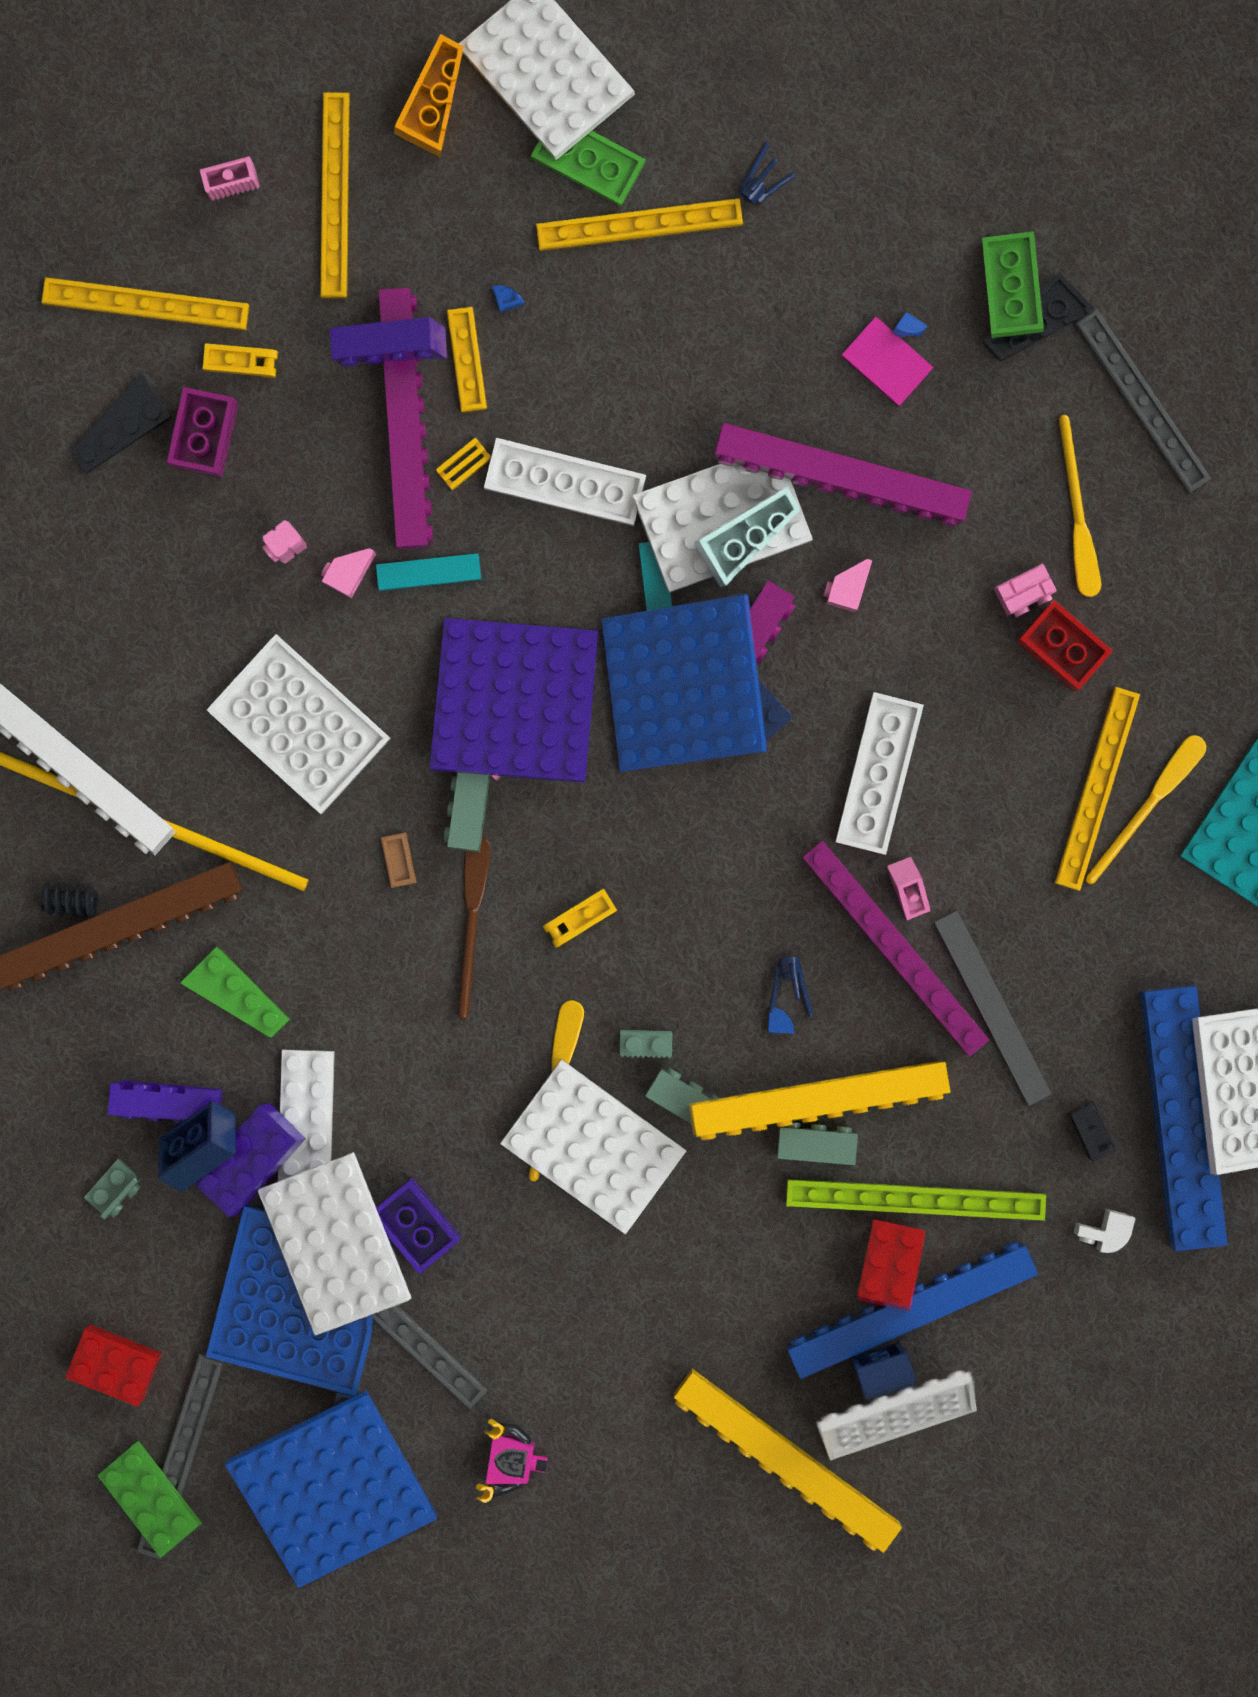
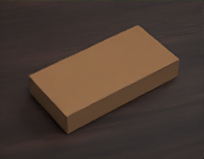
(398, 860)

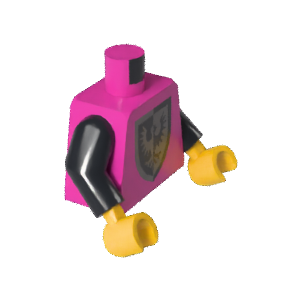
(509, 1461)

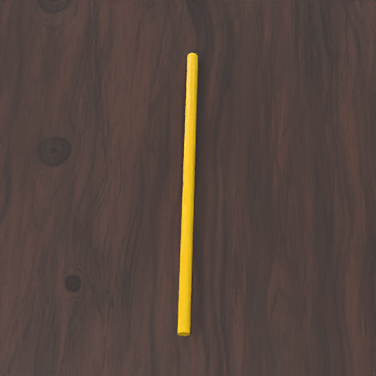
(181, 833)

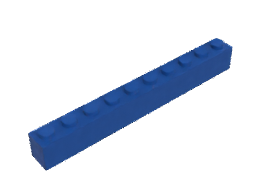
(929, 1303)

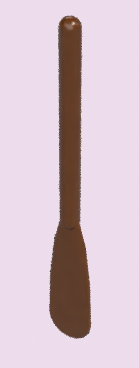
(475, 879)

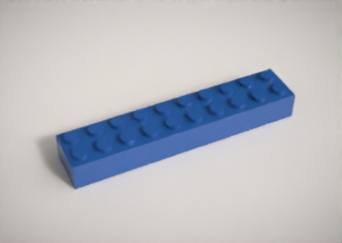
(1189, 1189)

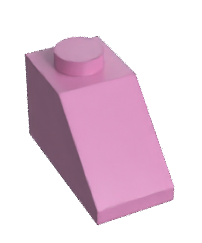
(347, 571)
(848, 587)
(909, 888)

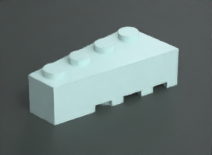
(741, 538)

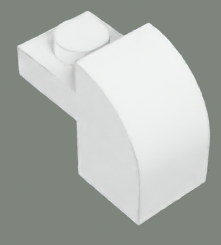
(1114, 1232)

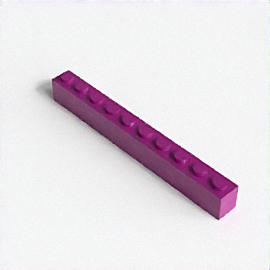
(406, 433)
(841, 474)
(895, 948)

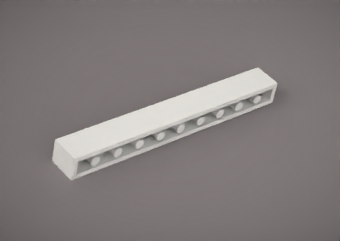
(83, 774)

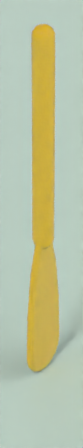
(1085, 558)
(1176, 770)
(565, 1041)

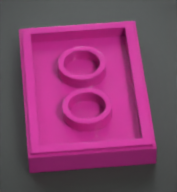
(887, 361)

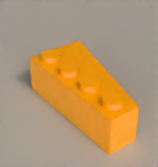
(429, 104)

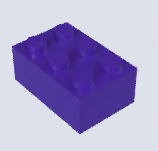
(416, 1225)

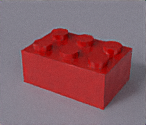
(1064, 646)
(891, 1265)
(113, 1365)

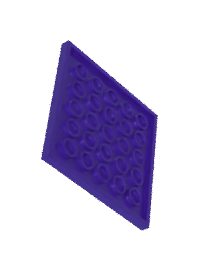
(514, 700)

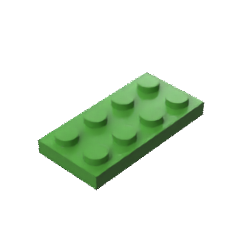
(596, 166)
(1012, 284)
(149, 1499)

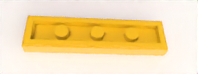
(466, 359)

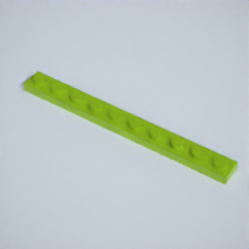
(916, 1199)

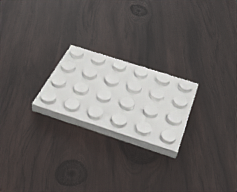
(546, 72)
(701, 502)
(298, 724)
(1229, 1087)
(593, 1146)
(334, 1244)
(898, 1415)

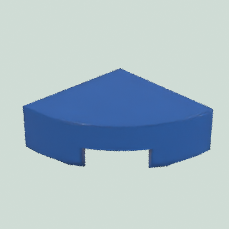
(507, 298)
(909, 326)
(780, 1022)

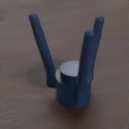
(753, 189)
(790, 970)

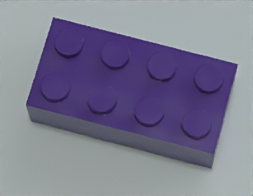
(260, 1151)

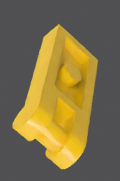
(239, 360)
(580, 917)

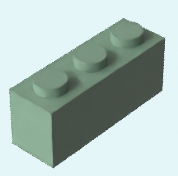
(467, 812)
(675, 1094)
(817, 1144)

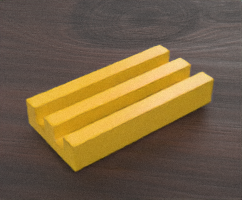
(446, 477)

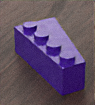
(388, 342)
(159, 1100)

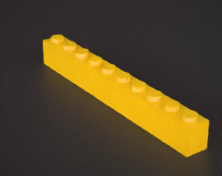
(819, 1098)
(787, 1460)

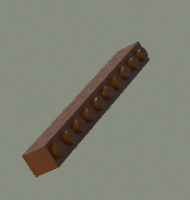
(118, 925)

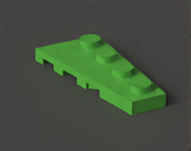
(231, 989)

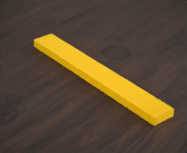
(335, 195)
(639, 224)
(145, 303)
(1097, 788)

